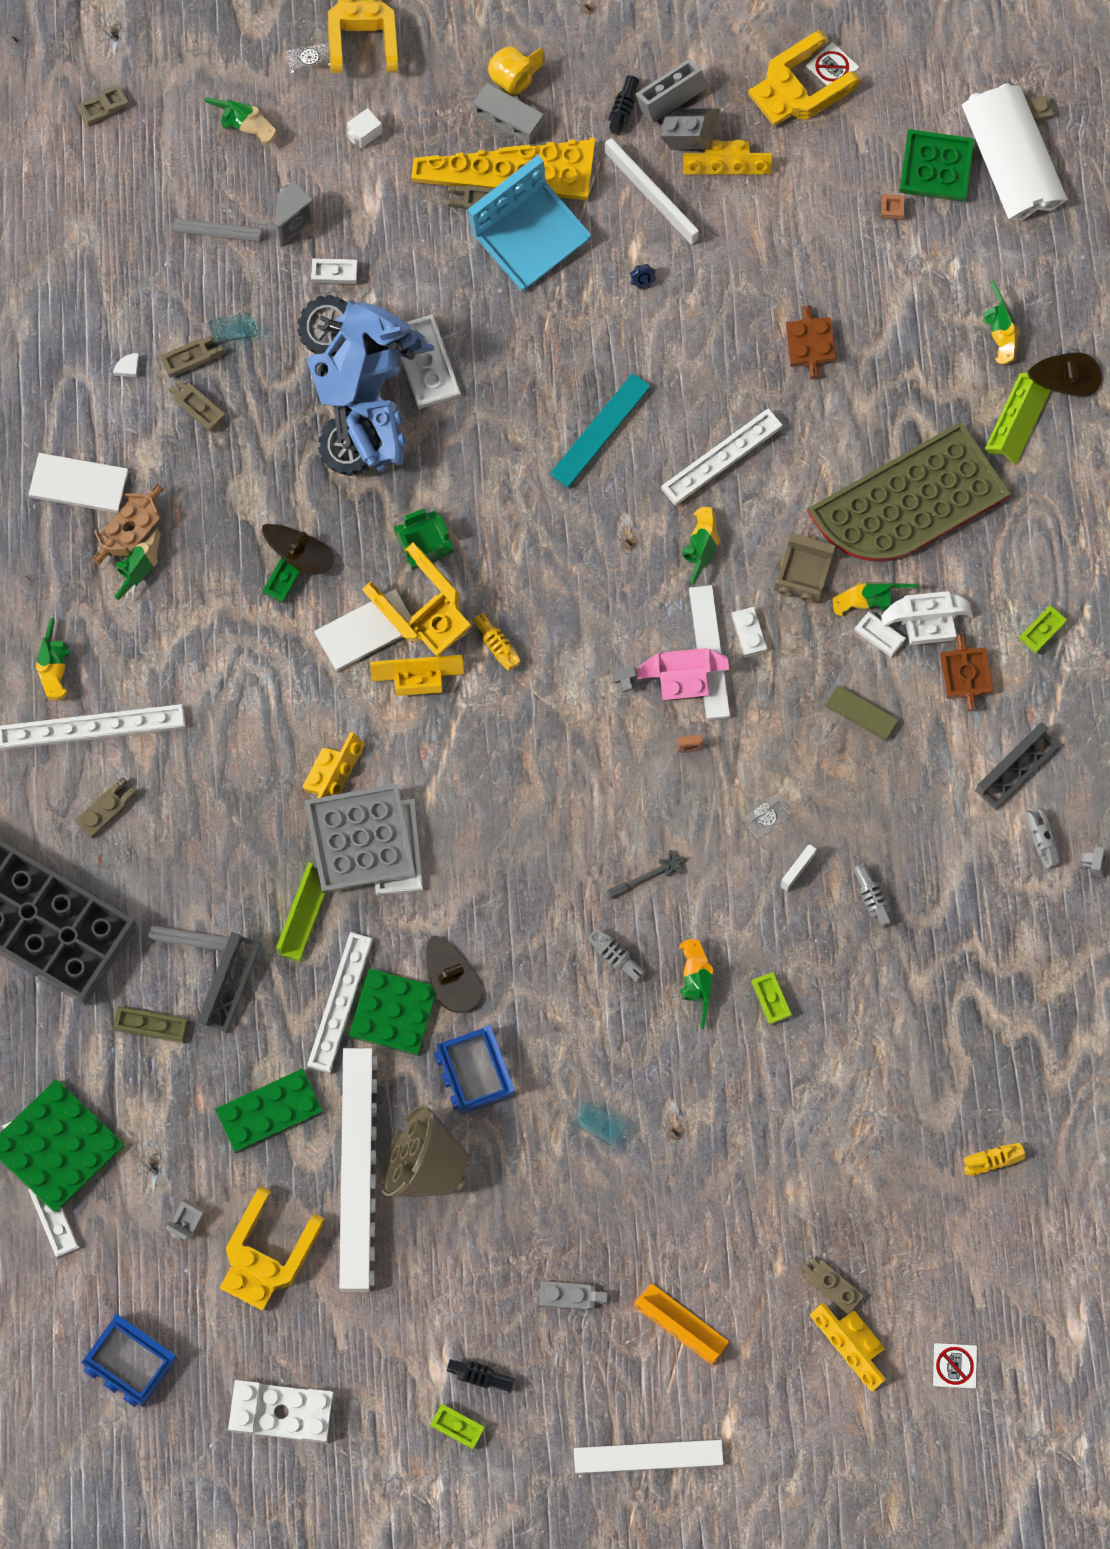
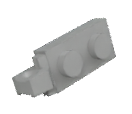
(570, 1296)

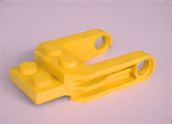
(361, 16)
(783, 94)
(438, 621)
(255, 1275)

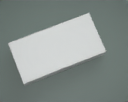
(882, 637)
(798, 867)

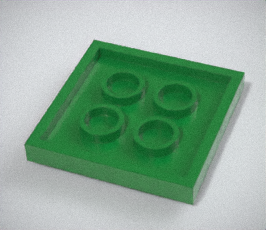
(936, 165)
(393, 1012)

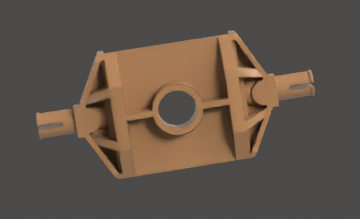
(137, 512)

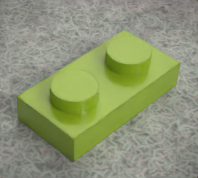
(1042, 629)
(771, 998)
(457, 1426)

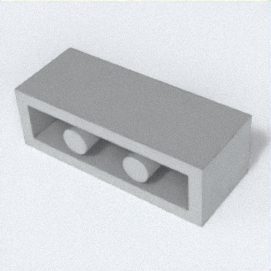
(671, 90)
(508, 113)

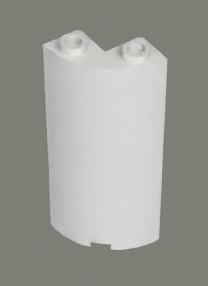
(1014, 151)

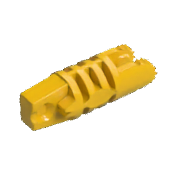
(992, 1159)

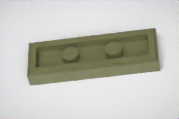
(861, 713)
(150, 1024)

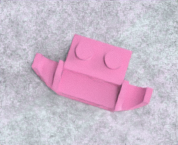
(683, 671)

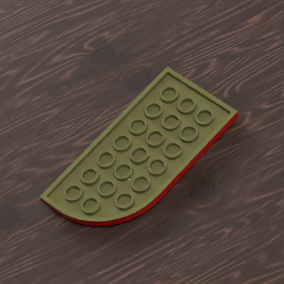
(911, 499)

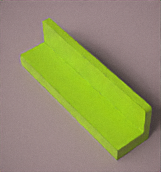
(1017, 418)
(301, 916)

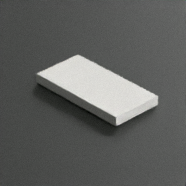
(430, 372)
(78, 483)
(360, 633)
(413, 883)

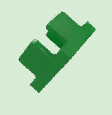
(427, 533)

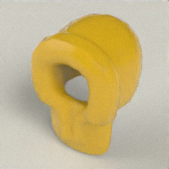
(514, 70)

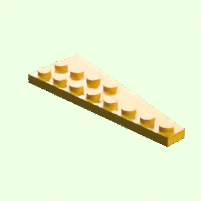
(565, 165)

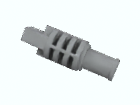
(872, 895)
(615, 954)

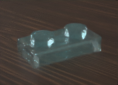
(233, 328)
(598, 1124)

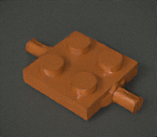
(810, 342)
(966, 672)

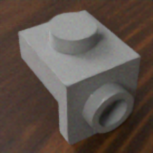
(185, 1220)

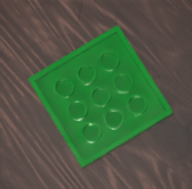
(56, 1146)

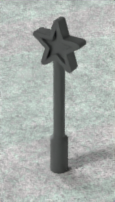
(670, 865)

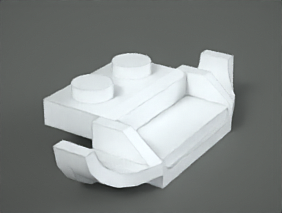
(928, 616)

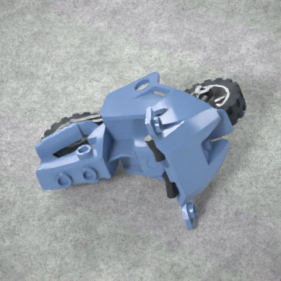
(365, 355)

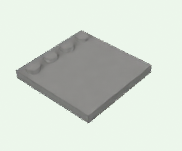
(359, 838)

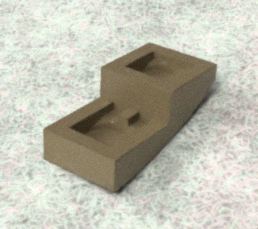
(106, 104)

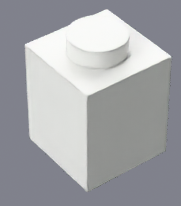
(364, 128)

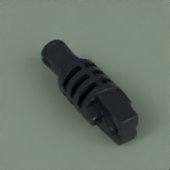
(623, 105)
(480, 1375)

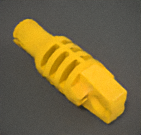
(497, 642)

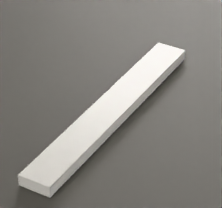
(92, 727)

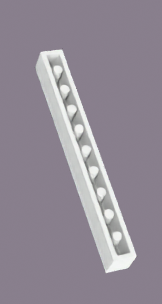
(356, 1168)

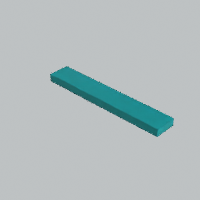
(600, 430)

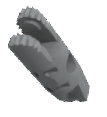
(1042, 837)

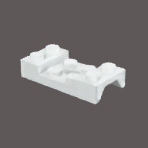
(255, 1407)

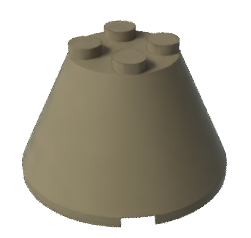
(424, 1158)

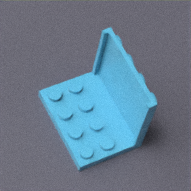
(526, 225)

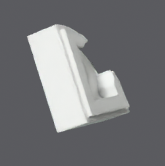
(127, 366)

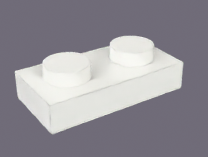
(334, 271)
(749, 632)

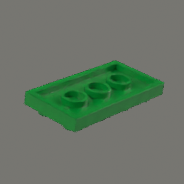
(268, 1110)

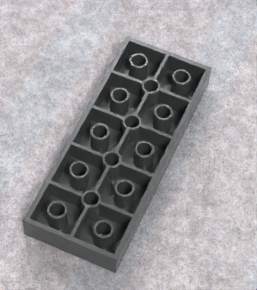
(57, 926)

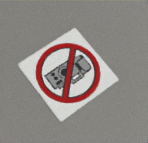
(831, 64)
(954, 1365)

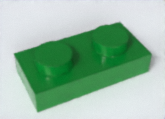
(281, 581)

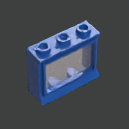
(474, 1070)
(128, 1361)

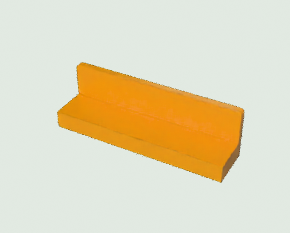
(681, 1324)

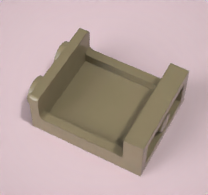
(804, 568)

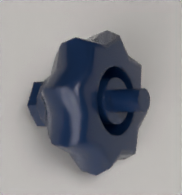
(643, 276)

